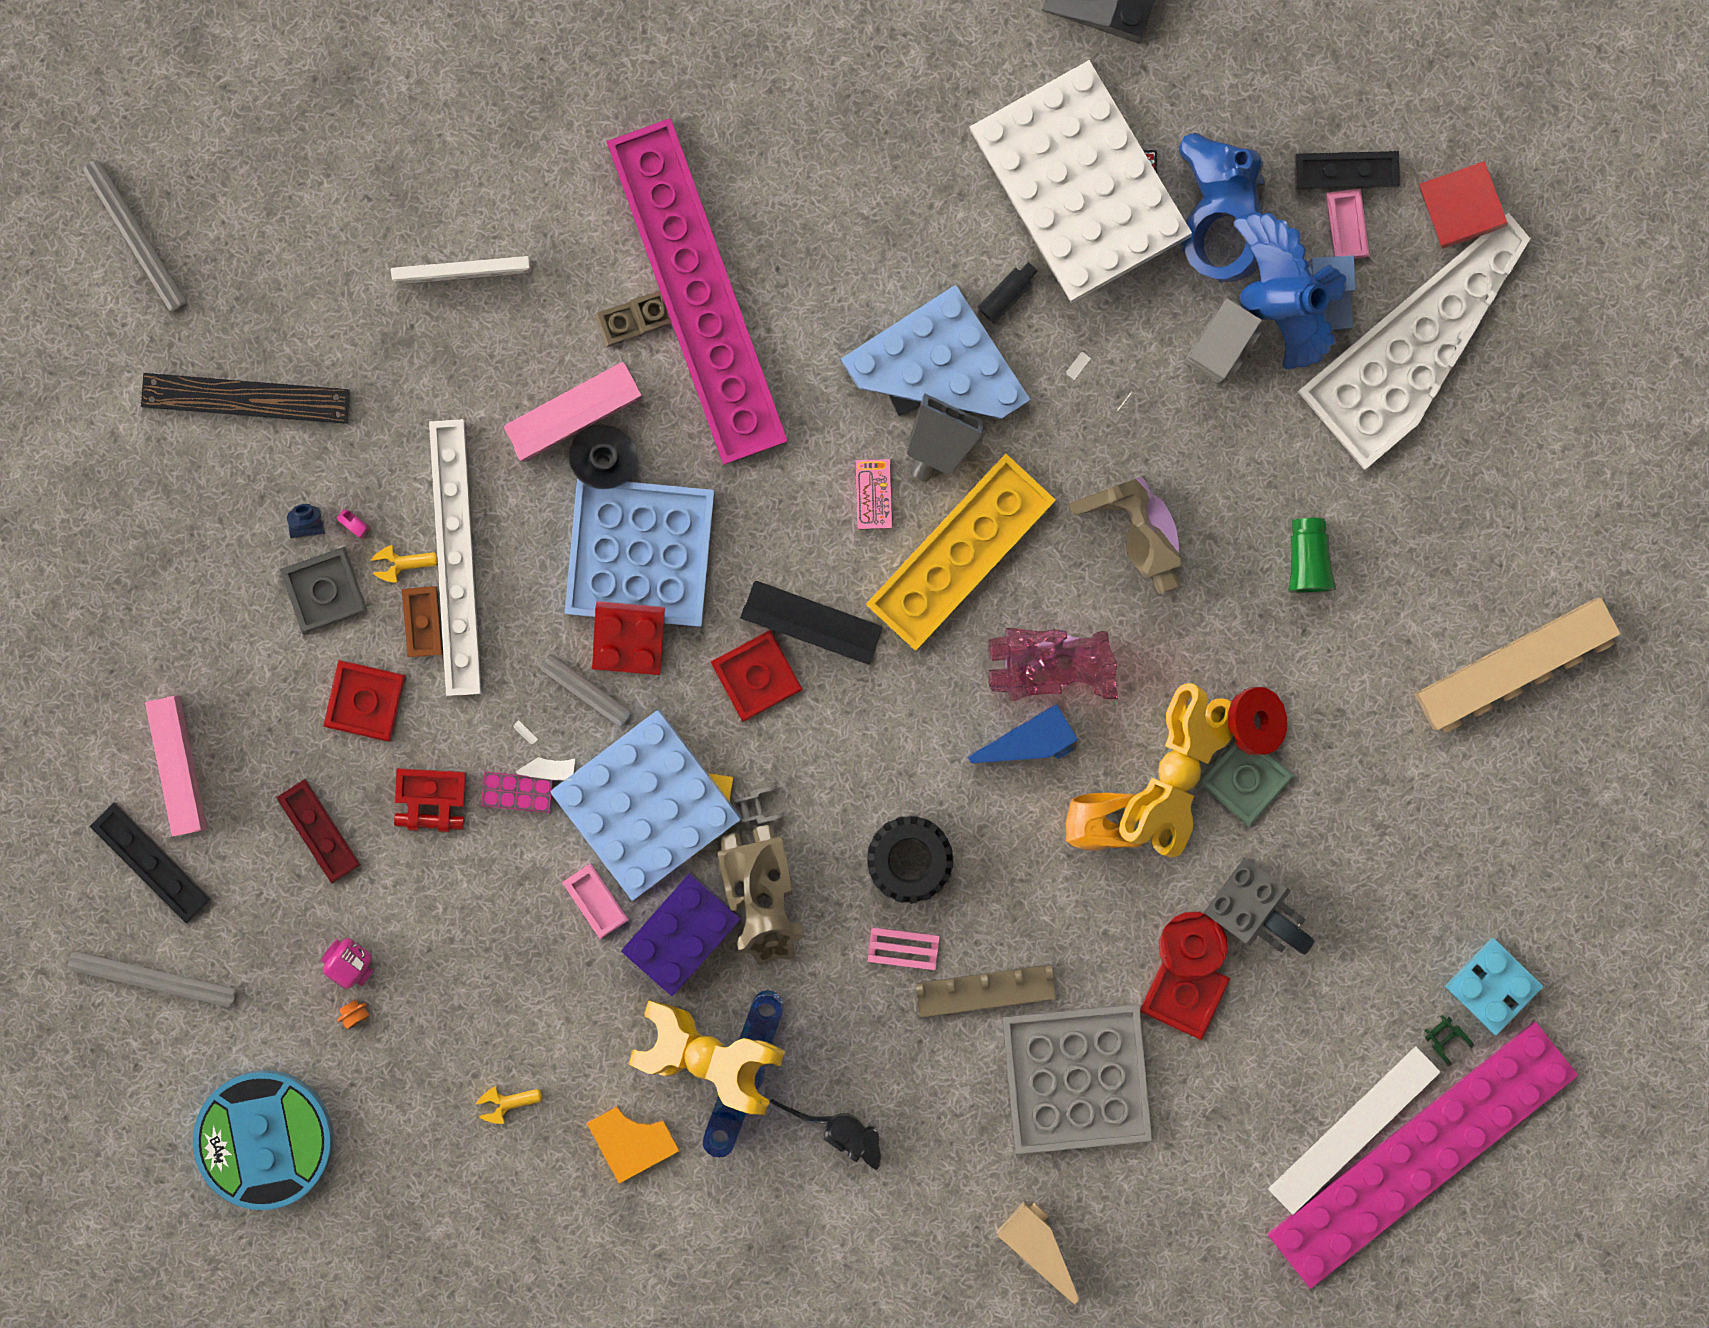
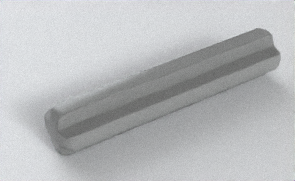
(585, 690)

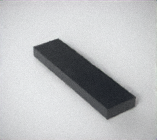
(150, 862)

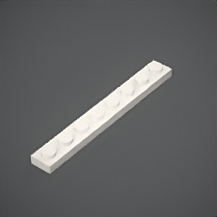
(455, 557)

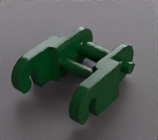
(1456, 1031)

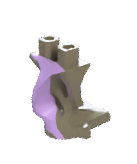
(1152, 535)

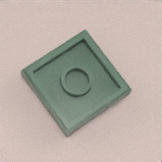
(1245, 781)

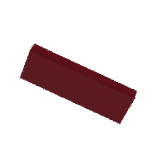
(318, 831)

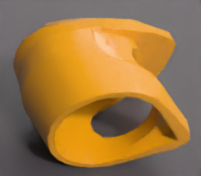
(1087, 821)

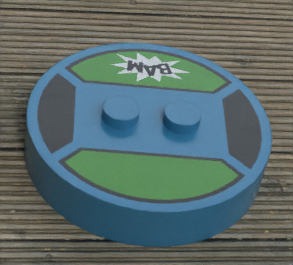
(263, 1140)

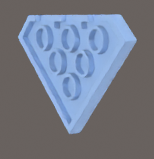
(940, 354)

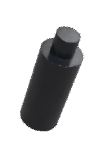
(1007, 293)

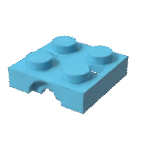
(1486, 992)

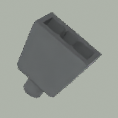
(941, 437)

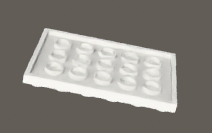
(1080, 181)

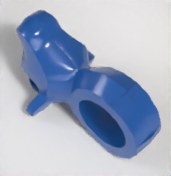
(1229, 188)

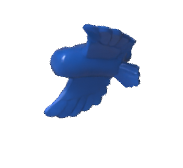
(1288, 289)

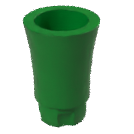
(1310, 557)

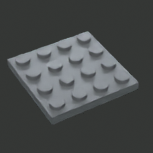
(1076, 1078)

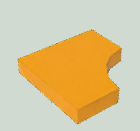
(629, 1144)

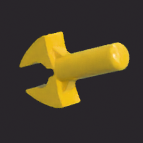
(402, 562)
(507, 1102)

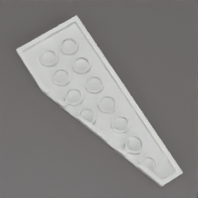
(1396, 368)

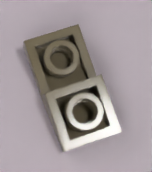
(633, 318)

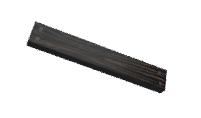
(245, 398)

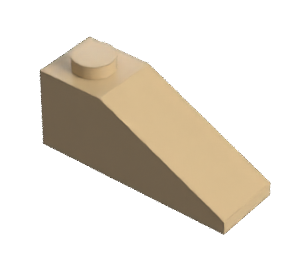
(1034, 1241)

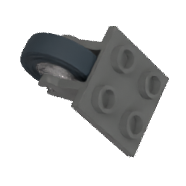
(1249, 903)

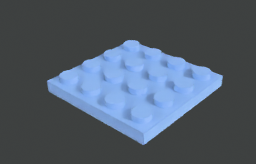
(640, 549)
(645, 804)

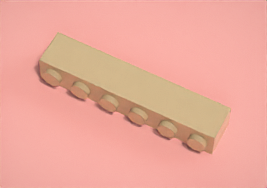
(1517, 664)

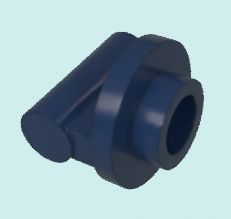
(305, 521)

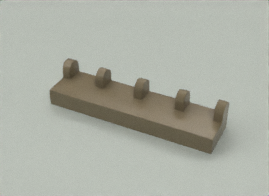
(985, 990)

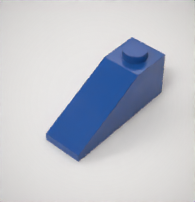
(1036, 738)

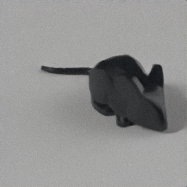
(846, 1133)

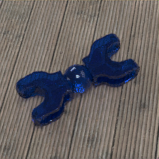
(729, 1119)

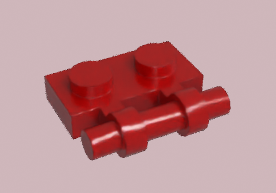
(430, 788)

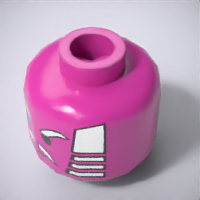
(347, 963)

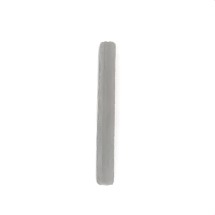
(134, 235)
(152, 979)

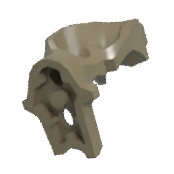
(752, 867)

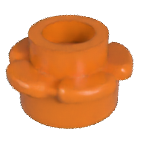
(352, 1014)

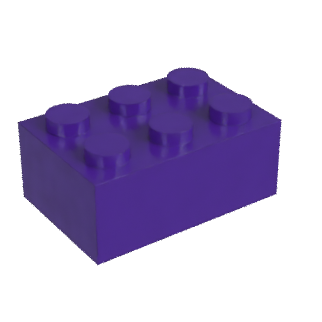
(681, 934)

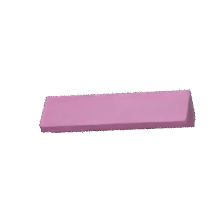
(572, 412)
(176, 765)

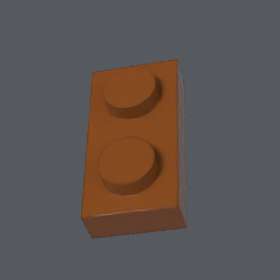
(422, 621)

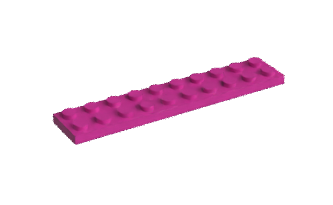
(697, 291)
(1422, 1154)

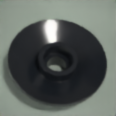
(606, 443)

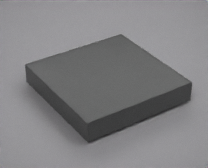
(323, 590)

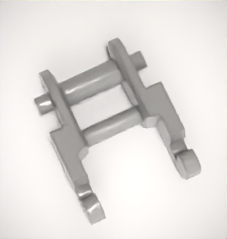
(745, 811)

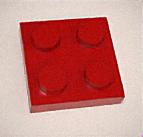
(628, 638)

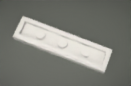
(461, 270)

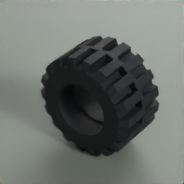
(924, 886)

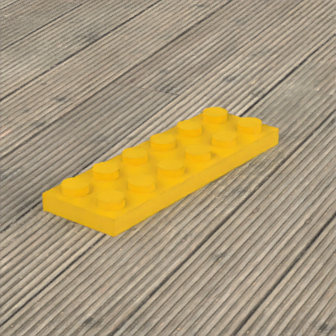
(960, 552)

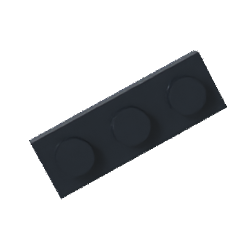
(1347, 170)

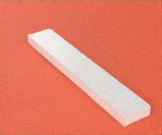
(1354, 1130)

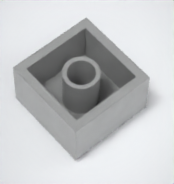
(1223, 340)

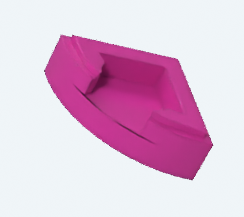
(353, 523)

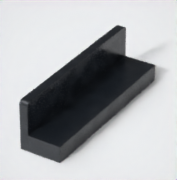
(811, 622)

